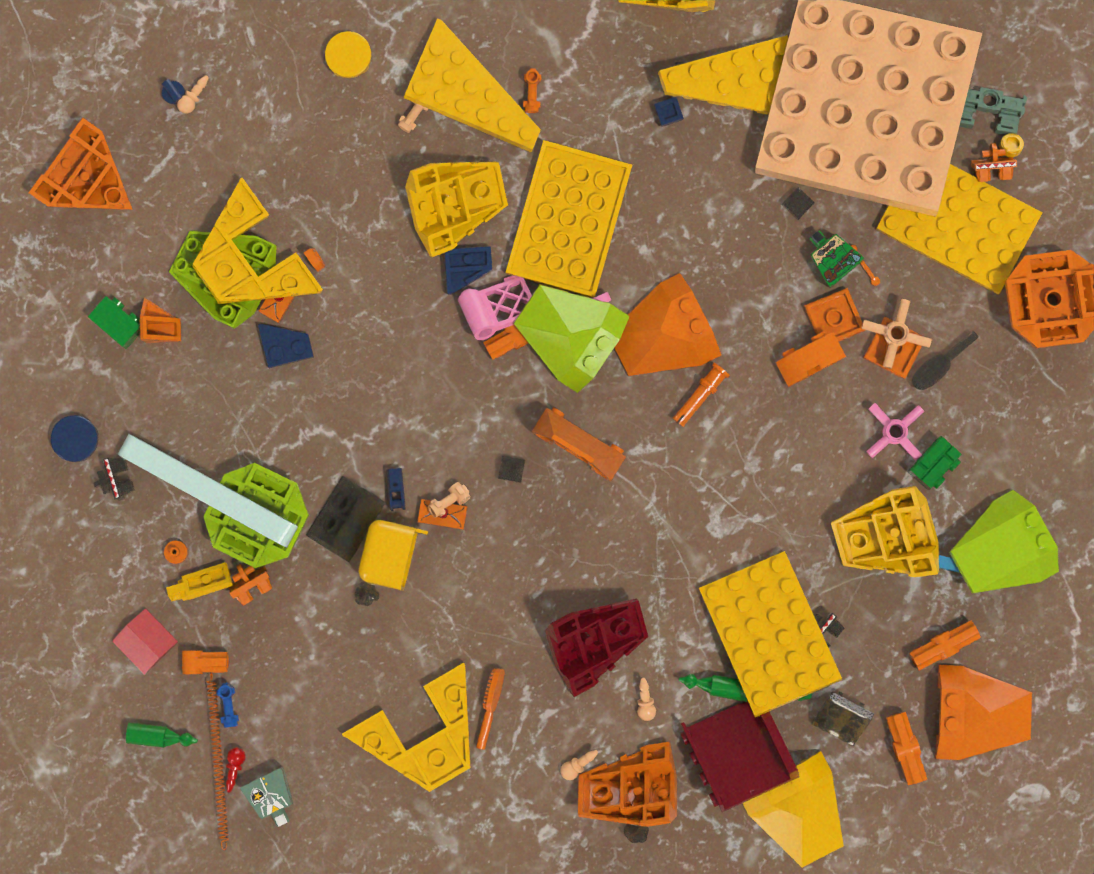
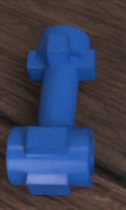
(226, 692)

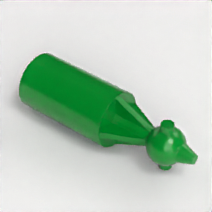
(717, 686)
(156, 736)

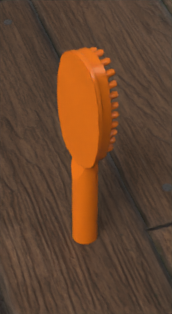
(492, 701)

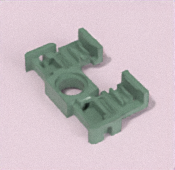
(1009, 110)

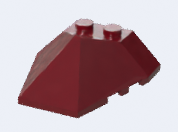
(593, 640)

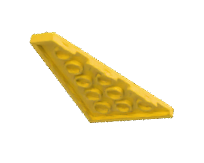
(734, 78)
(461, 88)

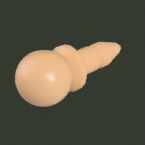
(187, 102)
(646, 709)
(572, 768)

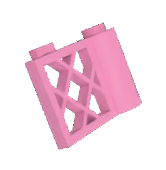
(479, 309)

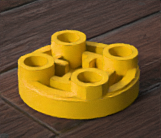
(348, 54)

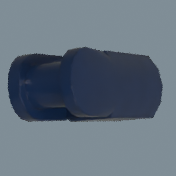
(395, 485)

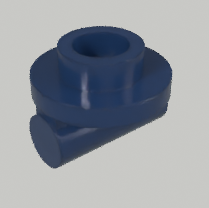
(172, 91)

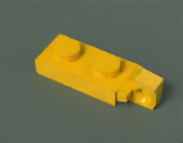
(201, 583)

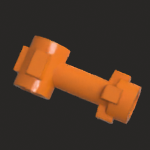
(532, 78)

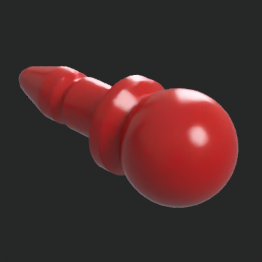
(236, 758)

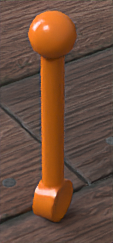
(874, 280)

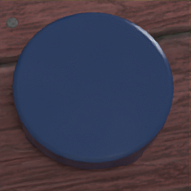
(74, 438)

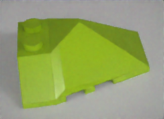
(571, 333)

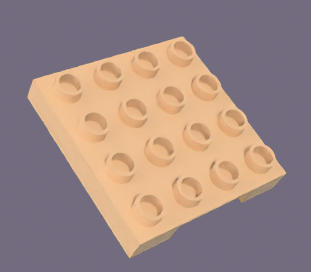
(868, 104)

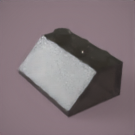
(345, 518)

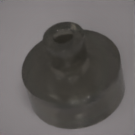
(366, 594)
(636, 833)

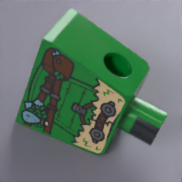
(834, 257)

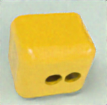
(388, 554)

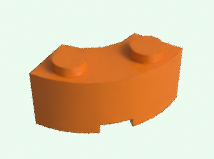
(810, 359)

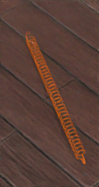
(216, 757)

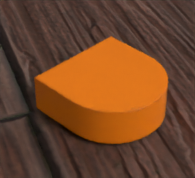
(315, 259)

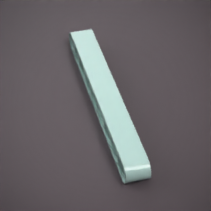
(208, 490)

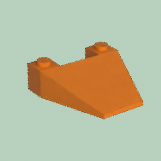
(557, 430)

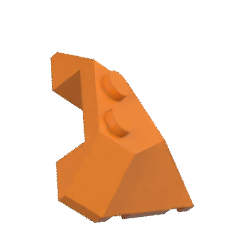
(82, 174)

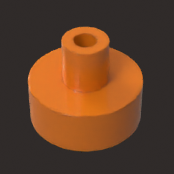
(181, 554)

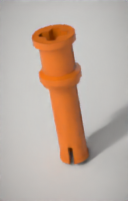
(707, 386)

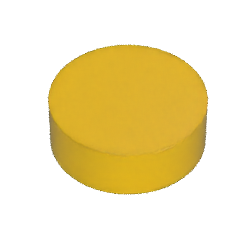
(1012, 144)

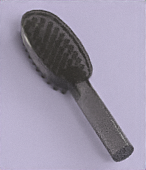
(938, 365)

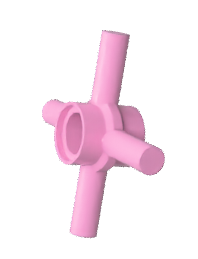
(902, 424)

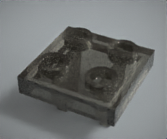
(842, 718)

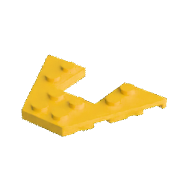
(229, 273)
(436, 757)

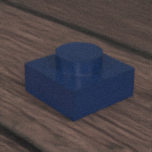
(668, 111)

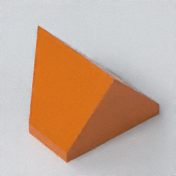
(158, 325)

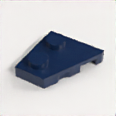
(466, 266)
(284, 345)

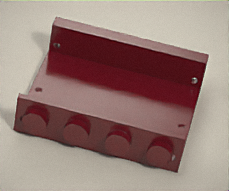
(739, 755)

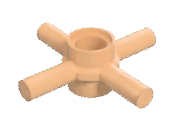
(894, 343)

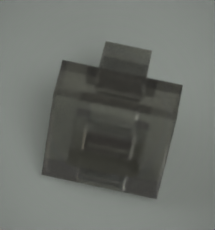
(511, 469)

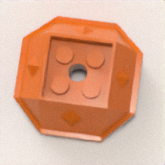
(1059, 274)

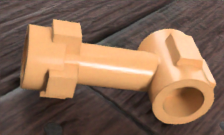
(407, 123)
(457, 493)

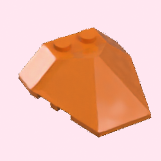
(667, 332)
(979, 713)
(632, 790)

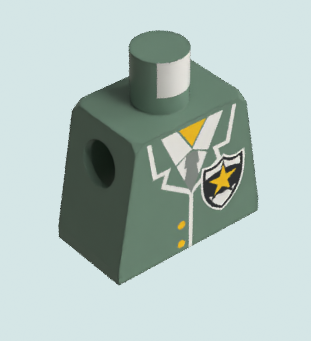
(270, 796)

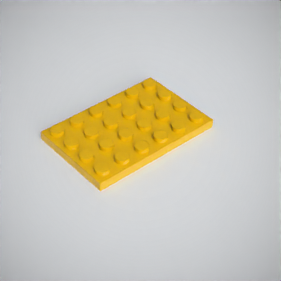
(568, 219)
(974, 232)
(770, 634)

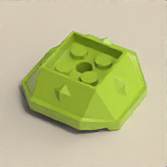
(269, 491)

